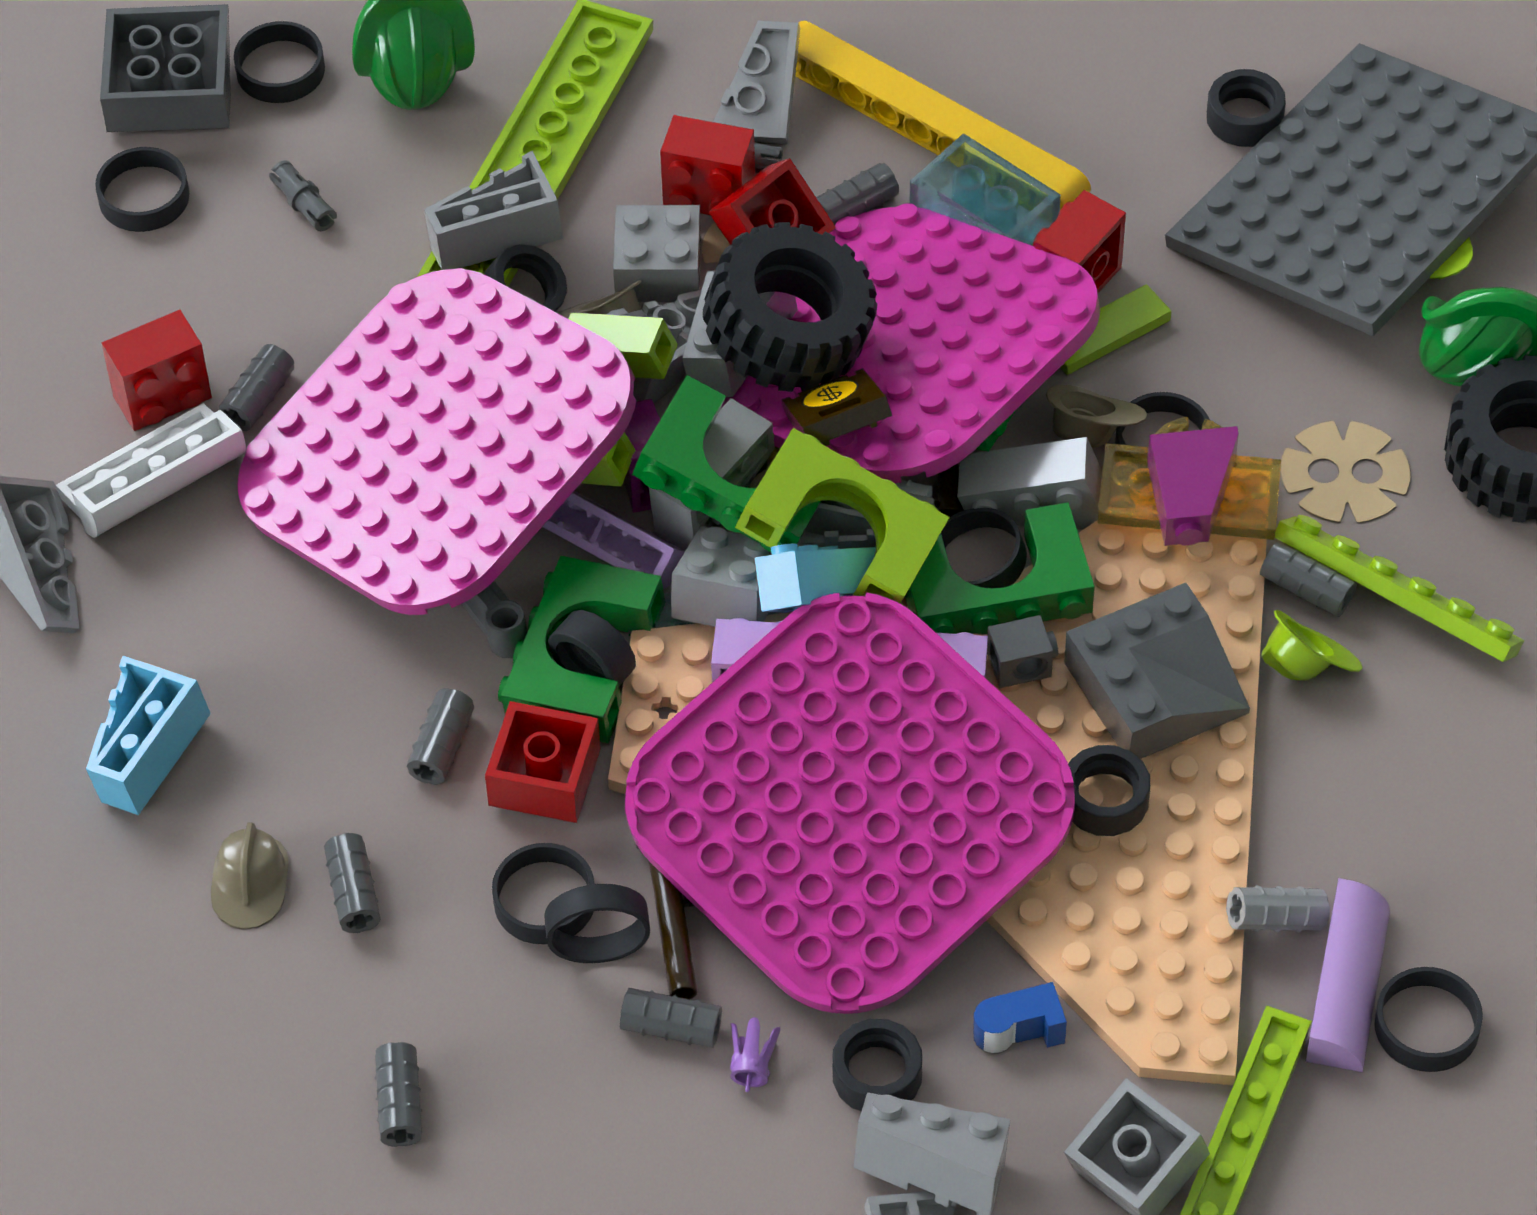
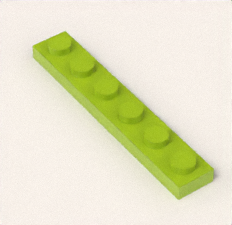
(1410, 593)
(1248, 1114)

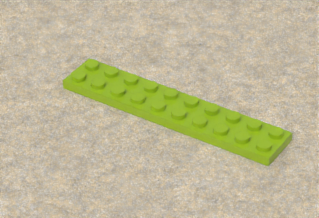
(566, 99)

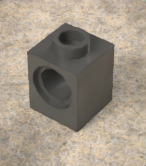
(1021, 651)

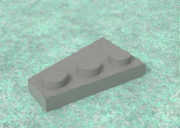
(764, 83)

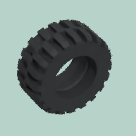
(800, 265)
(1477, 457)

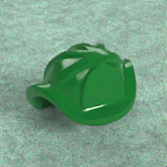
(412, 48)
(1477, 331)

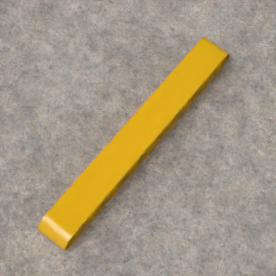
(919, 110)

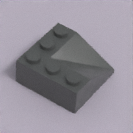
(166, 68)
(1155, 672)

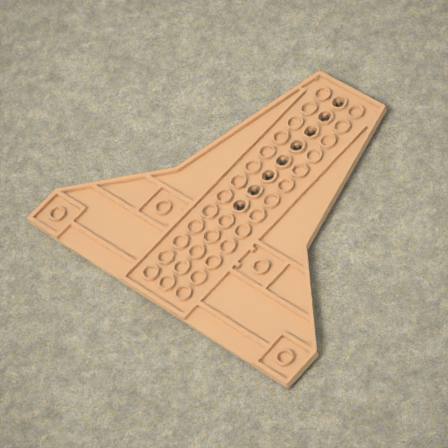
(1119, 921)

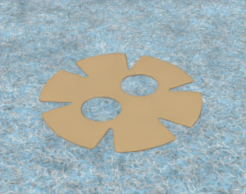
(1330, 498)

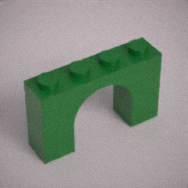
(677, 463)
(1054, 588)
(613, 593)

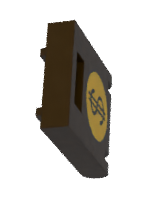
(837, 407)

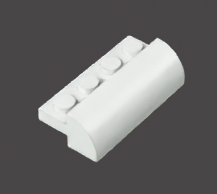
(152, 468)

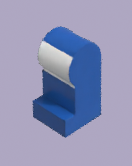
(1019, 1018)

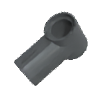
(499, 619)

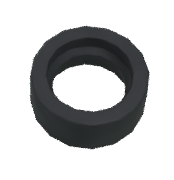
(1244, 84)
(537, 263)
(592, 647)
(1120, 763)
(876, 1034)

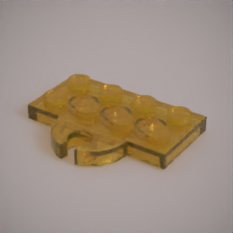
(1246, 508)

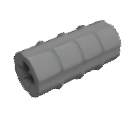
(1277, 908)

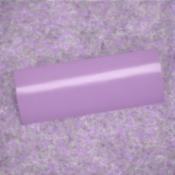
(613, 538)
(1349, 977)

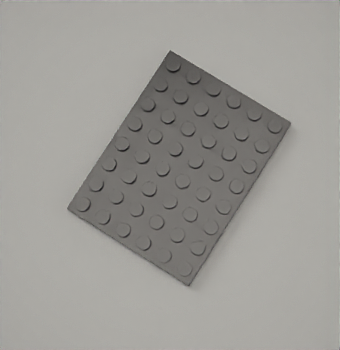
(1363, 189)

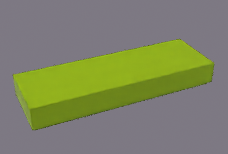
(1120, 324)

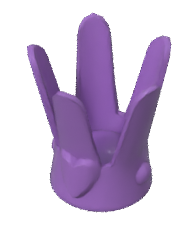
(746, 1064)

